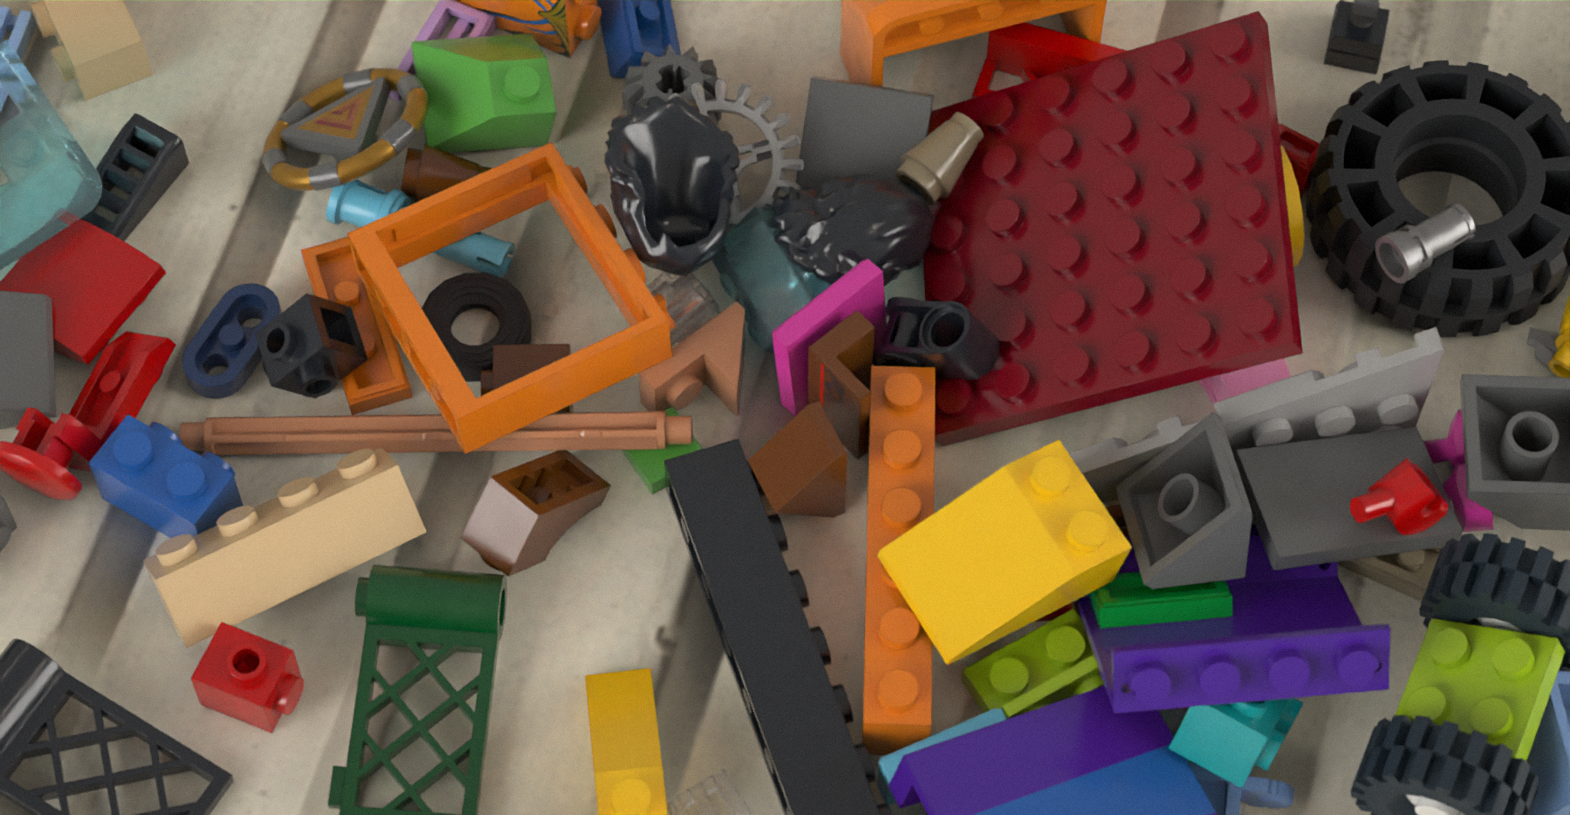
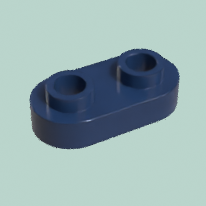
(227, 342)

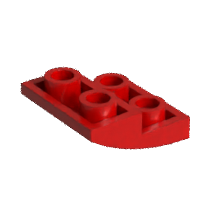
(91, 283)

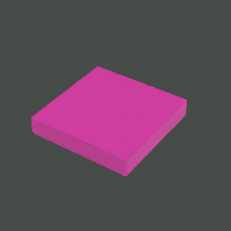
(856, 290)

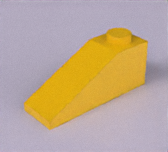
(625, 743)

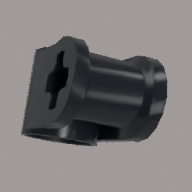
(938, 337)

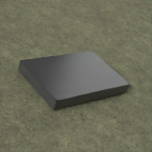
(1305, 493)

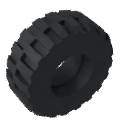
(1459, 125)

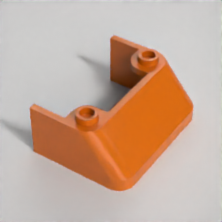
(898, 26)

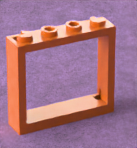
(472, 207)

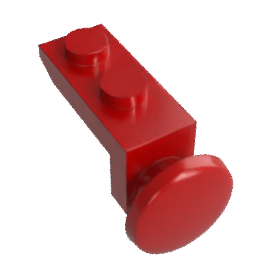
(113, 390)

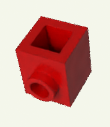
(248, 678)

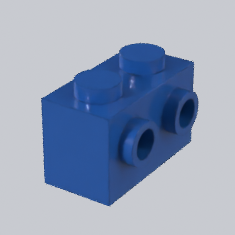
(162, 481)

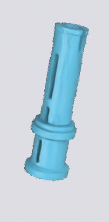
(363, 204)

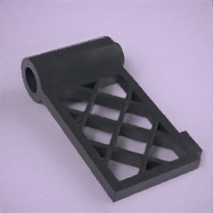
(30, 699)

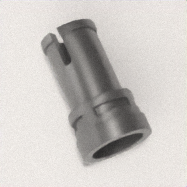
(1413, 248)

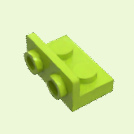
(1036, 669)

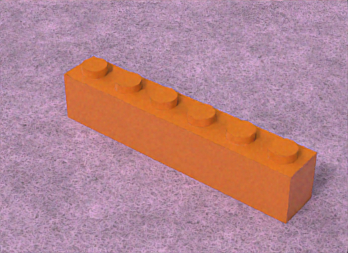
(898, 498)

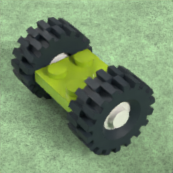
(1476, 686)

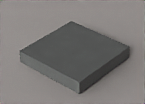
(859, 129)

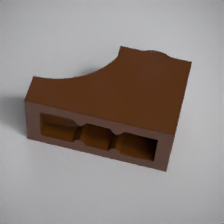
(531, 509)

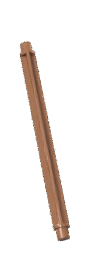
(430, 433)

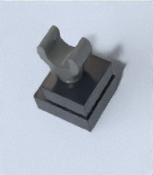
(1357, 35)

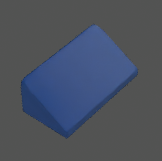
(636, 27)

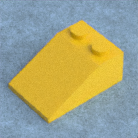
(1006, 553)

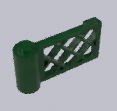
(421, 612)

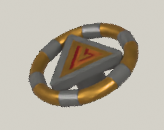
(343, 123)

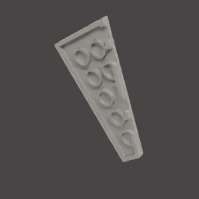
(1359, 399)

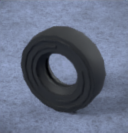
(478, 292)

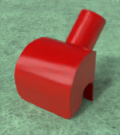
(1404, 497)

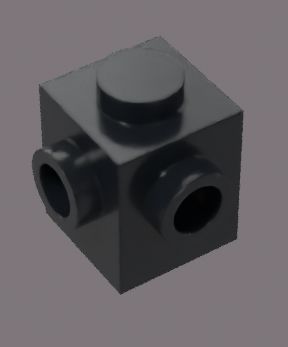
(311, 346)

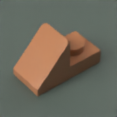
(706, 357)

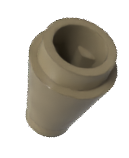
(940, 157)

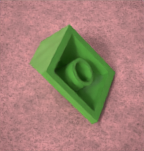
(485, 92)

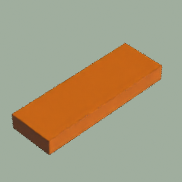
(383, 376)

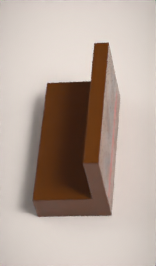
(841, 379)

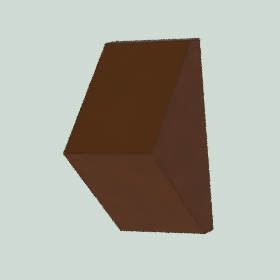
(804, 466)

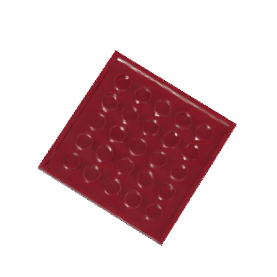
(1118, 230)

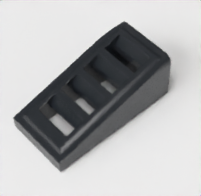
(160, 170)

